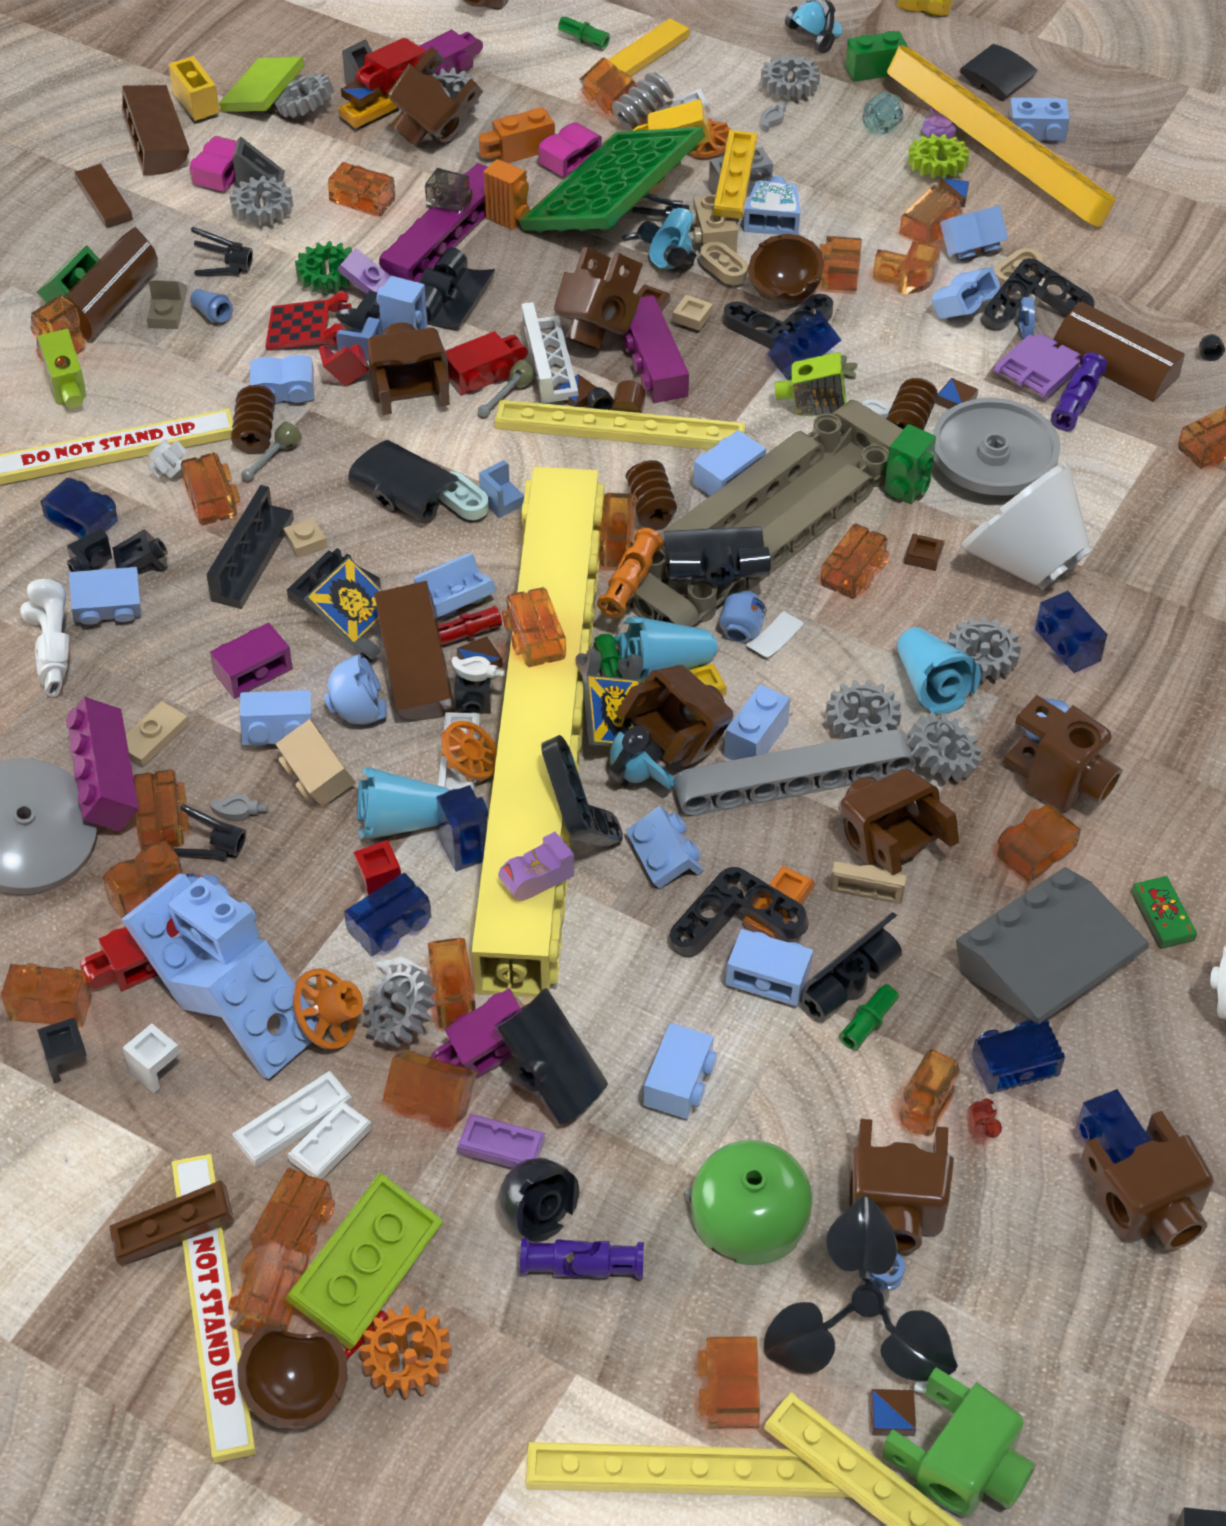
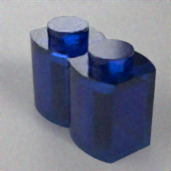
(78, 508)

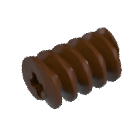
(913, 403)
(253, 419)
(653, 494)

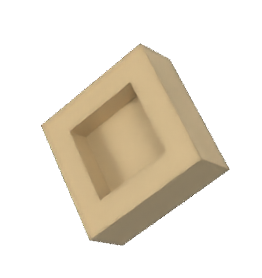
(692, 312)
(305, 537)

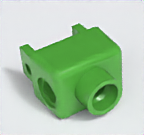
(972, 1452)

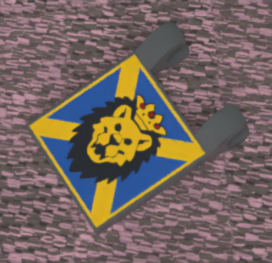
(348, 606)
(605, 695)

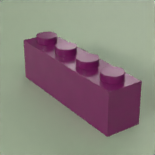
(656, 354)
(102, 764)

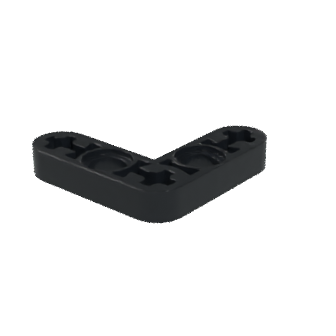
(1029, 286)
(743, 318)
(582, 820)
(730, 901)

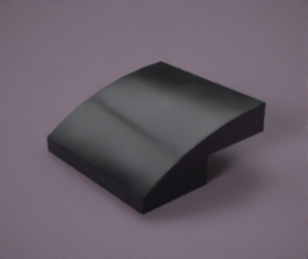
(998, 70)

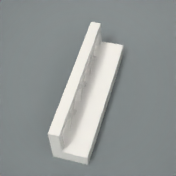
(543, 360)

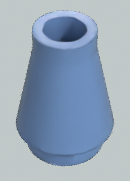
(213, 305)

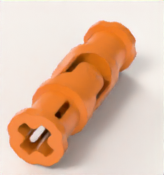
(630, 573)

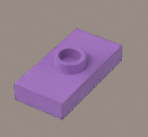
(363, 272)
(499, 1141)

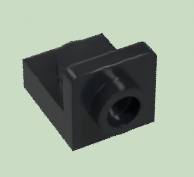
(140, 551)
(89, 552)

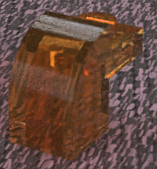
(911, 271)

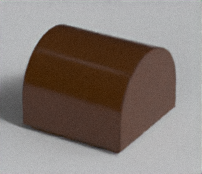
(629, 397)

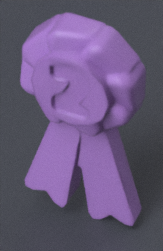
(938, 125)

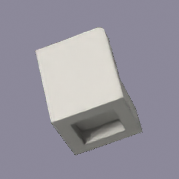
(148, 1055)

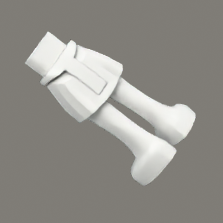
(52, 646)

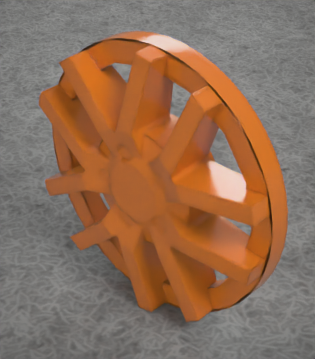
(718, 133)
(469, 750)

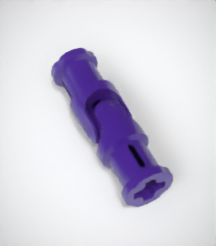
(1079, 391)
(592, 1259)

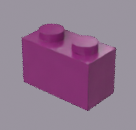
(251, 660)

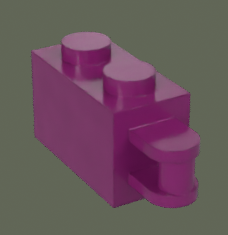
(455, 49)
(475, 1038)

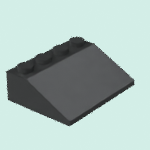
(1049, 945)

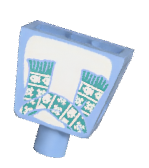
(773, 208)

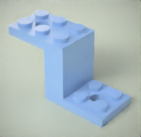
(240, 992)

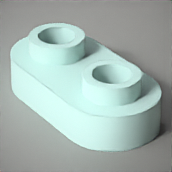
(465, 498)

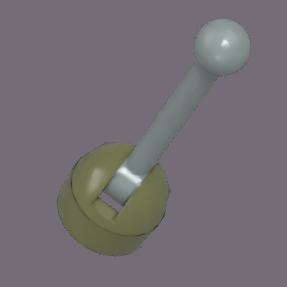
(520, 375)
(286, 437)

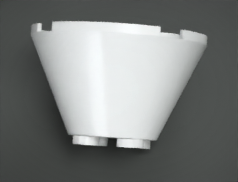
(1038, 531)

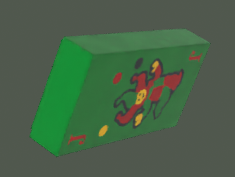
(1164, 912)

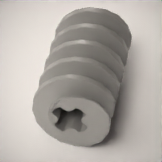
(641, 99)

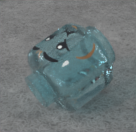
(883, 112)

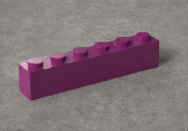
(434, 233)

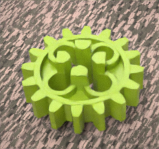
(952, 156)

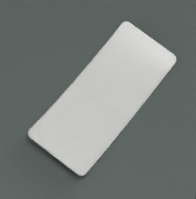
(776, 634)

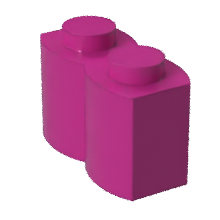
(568, 149)
(215, 164)

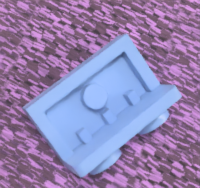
(456, 584)
(664, 846)

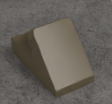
(166, 304)

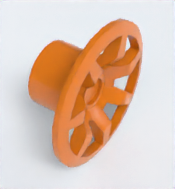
(331, 1004)

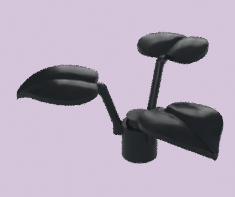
(861, 1242)

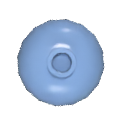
(354, 692)

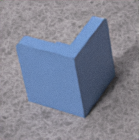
(349, 339)
(501, 493)

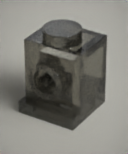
(448, 190)

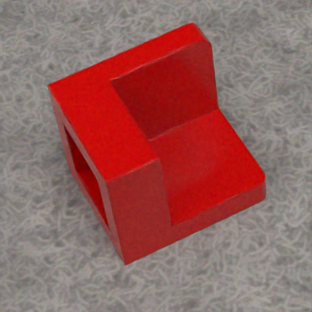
(345, 364)
(377, 865)

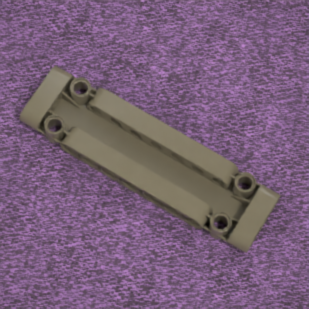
(790, 494)

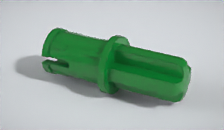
(584, 32)
(606, 647)
(868, 1017)

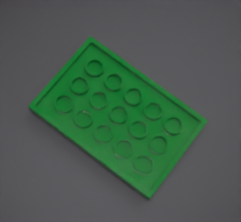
(612, 180)

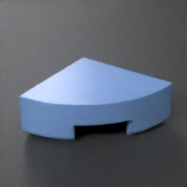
(1026, 317)

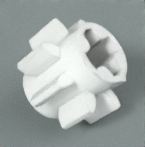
(166, 458)

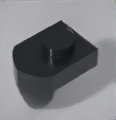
(356, 318)

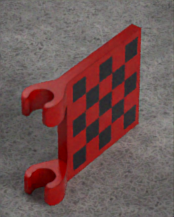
(305, 323)

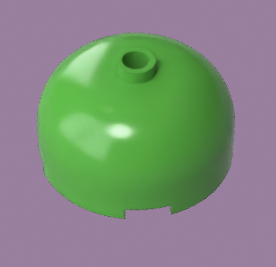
(751, 1202)

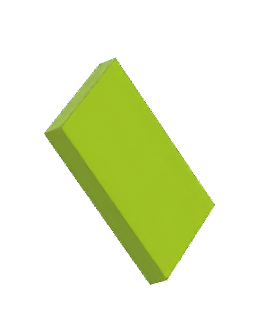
(262, 84)

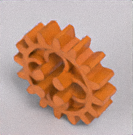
(381, 1360)

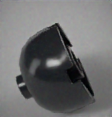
(538, 1197)

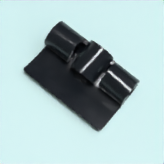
(452, 289)
(400, 479)
(716, 554)
(848, 973)
(551, 1057)

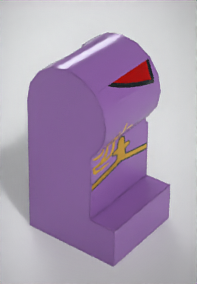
(538, 868)

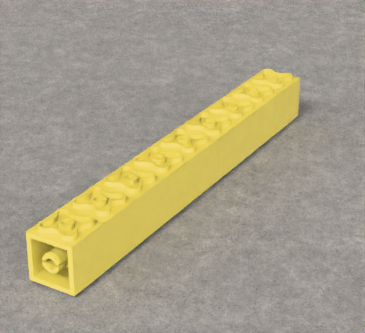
(517, 940)

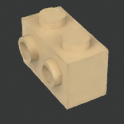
(712, 228)
(315, 764)

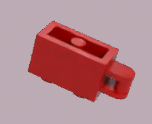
(388, 63)
(483, 361)
(120, 960)

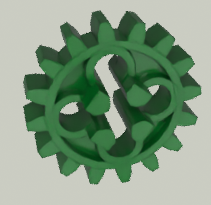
(312, 267)

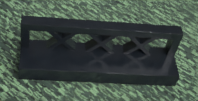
(248, 550)

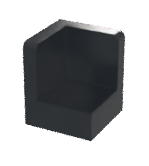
(61, 1045)

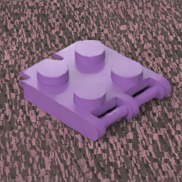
(1039, 364)

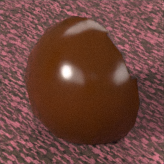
(786, 268)
(291, 1376)

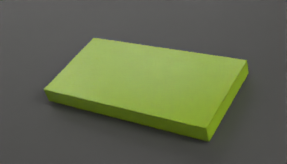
(364, 1260)

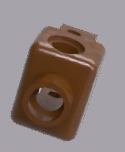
(425, 104)
(598, 303)
(407, 365)
(678, 713)
(1068, 758)
(888, 826)
(904, 1183)
(1153, 1189)

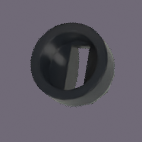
(1208, 348)
(599, 399)

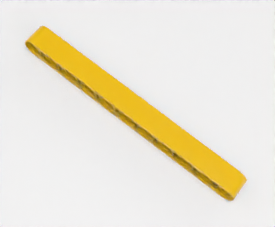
(1002, 136)

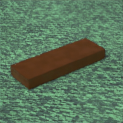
(103, 195)
(171, 1223)

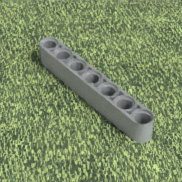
(791, 772)

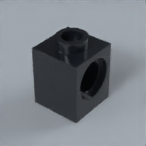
(473, 696)

